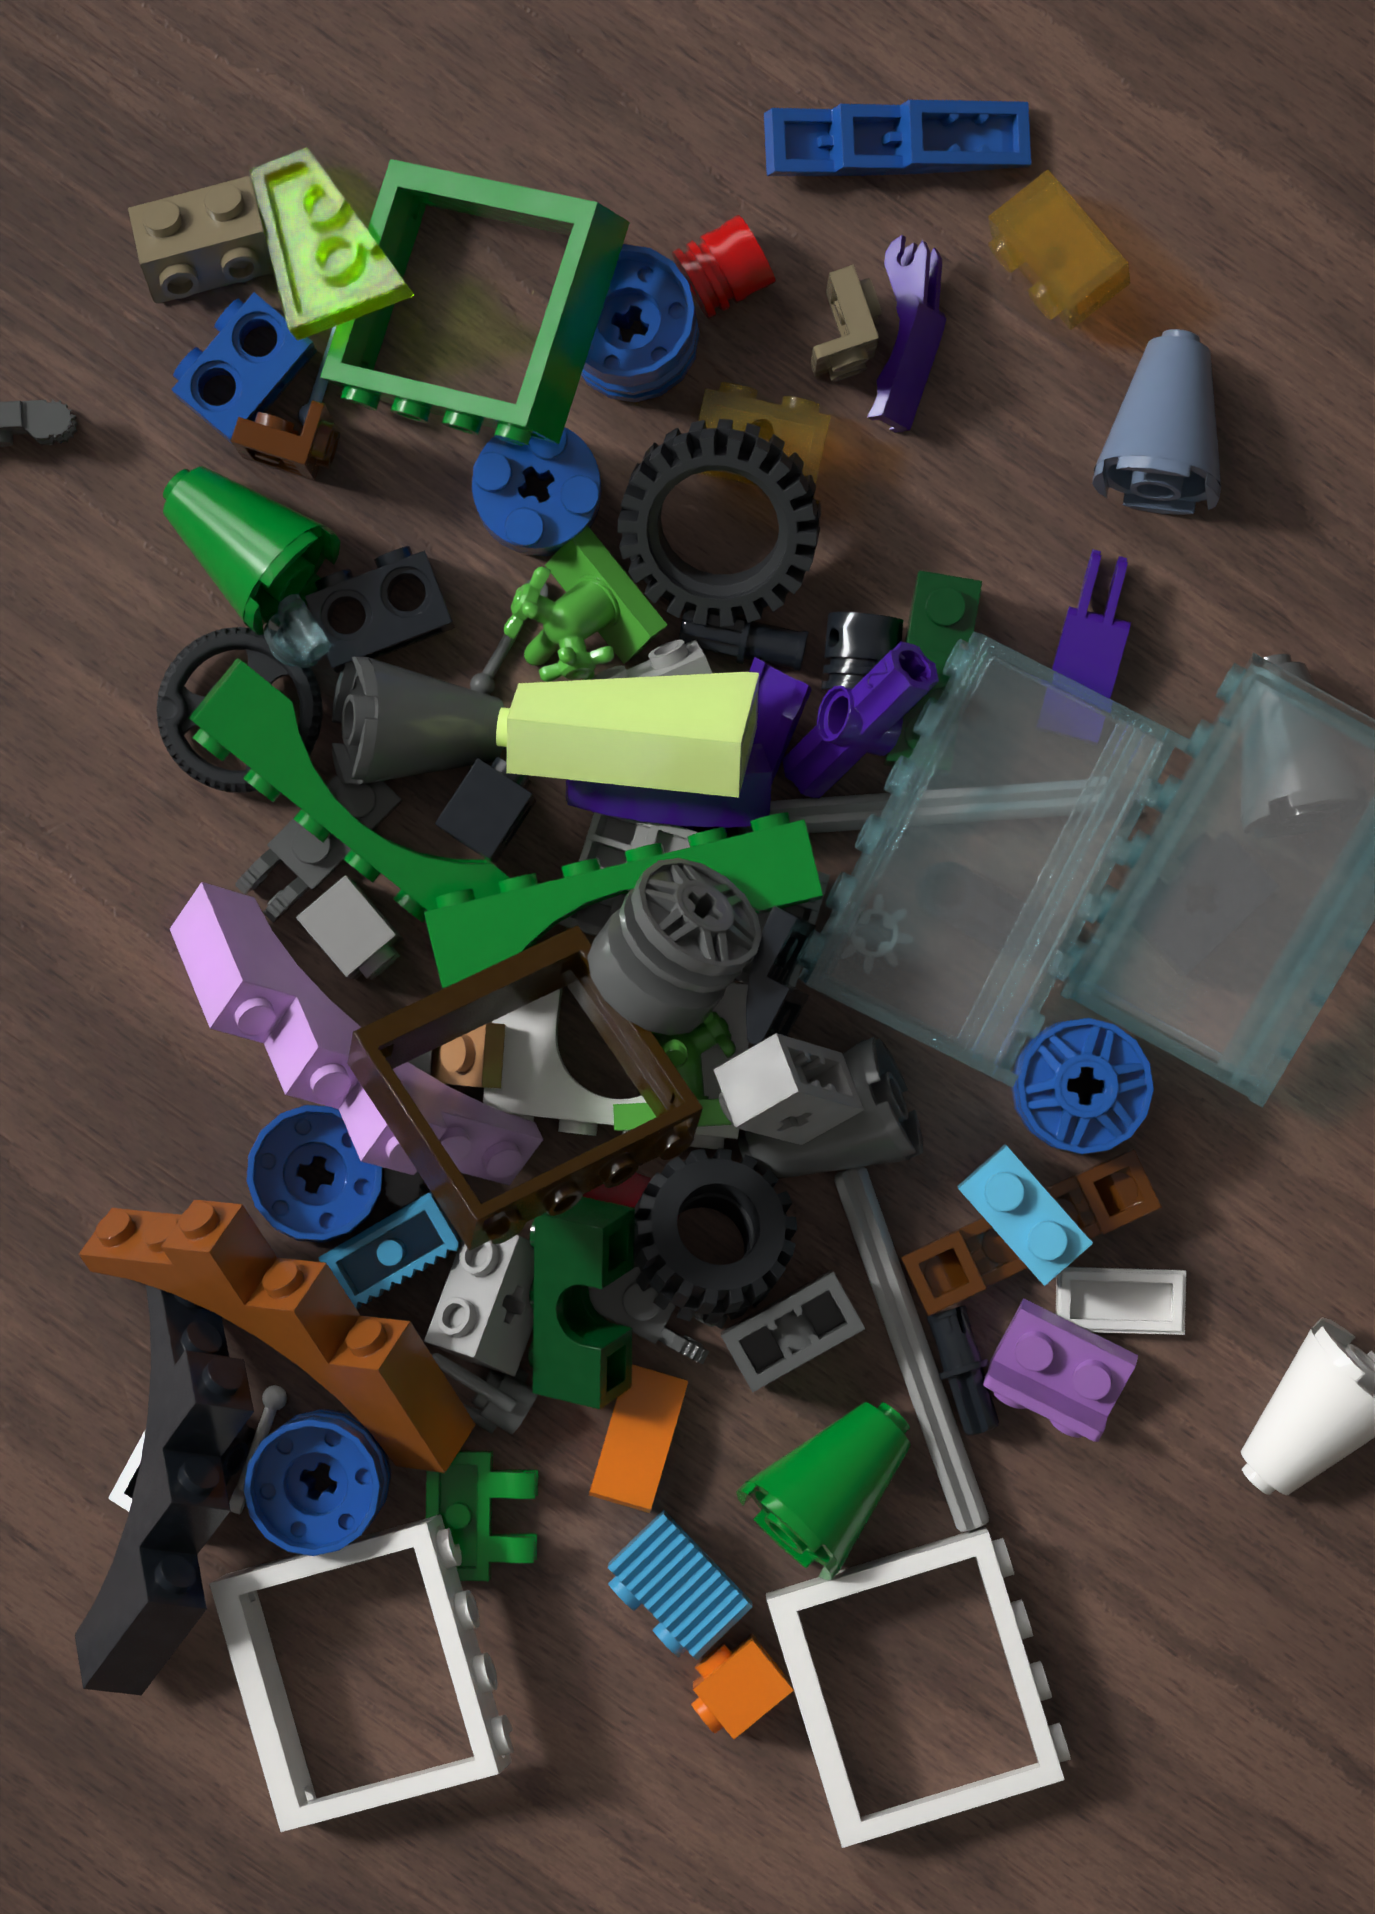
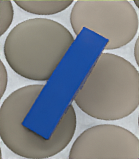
(897, 138)

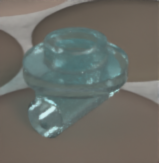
(295, 634)

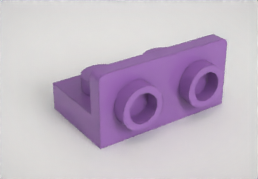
(1059, 1371)

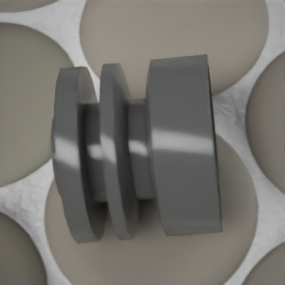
(674, 946)

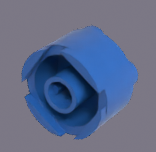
(526, 523)

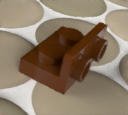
(277, 445)

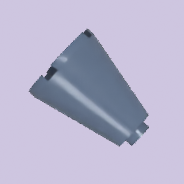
(1165, 431)

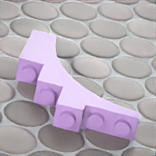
(261, 994)

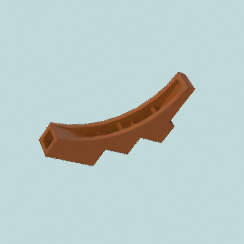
(301, 1311)

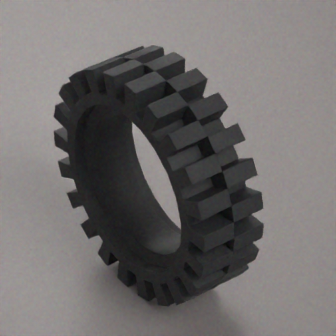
(719, 451)

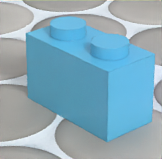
(1024, 1215)

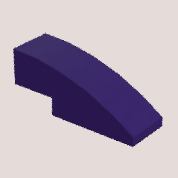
(677, 806)

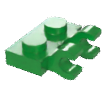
(465, 1503)

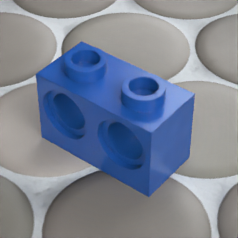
(256, 378)

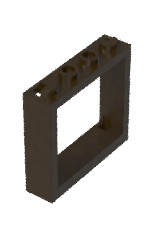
(478, 1001)

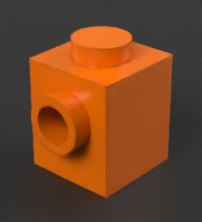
(738, 1686)

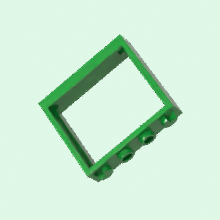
(565, 329)

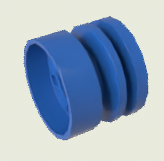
(657, 294)
(1058, 1055)
(281, 1195)
(283, 1494)

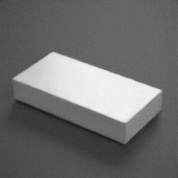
(1123, 1299)

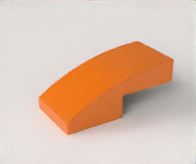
(639, 1439)

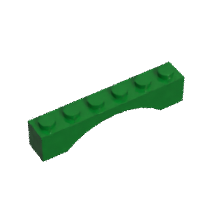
(261, 729)
(471, 934)

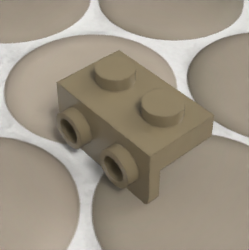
(200, 240)
(856, 315)

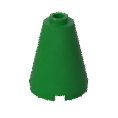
(247, 542)
(829, 1486)

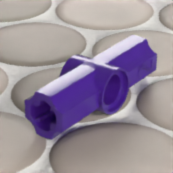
(860, 720)

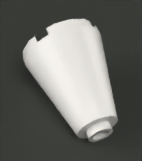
(1315, 1414)

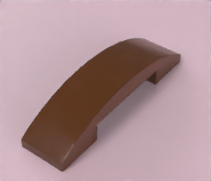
(979, 1257)

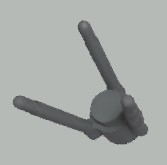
(502, 1398)

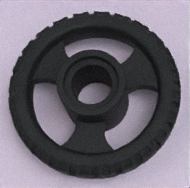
(177, 703)

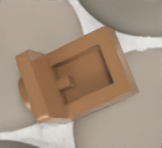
(472, 1058)

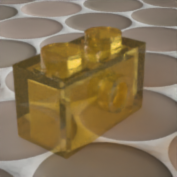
(1057, 251)
(794, 421)

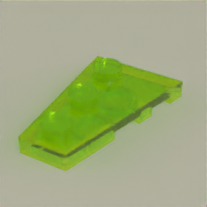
(320, 248)

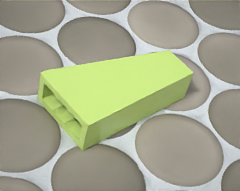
(635, 731)

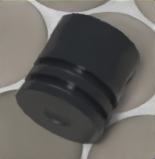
(857, 645)

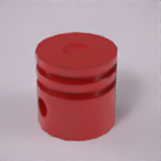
(724, 266)

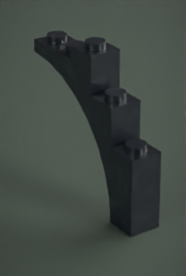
(177, 1504)

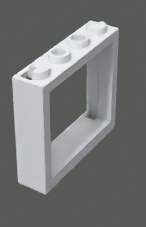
(1012, 1628)
(267, 1700)

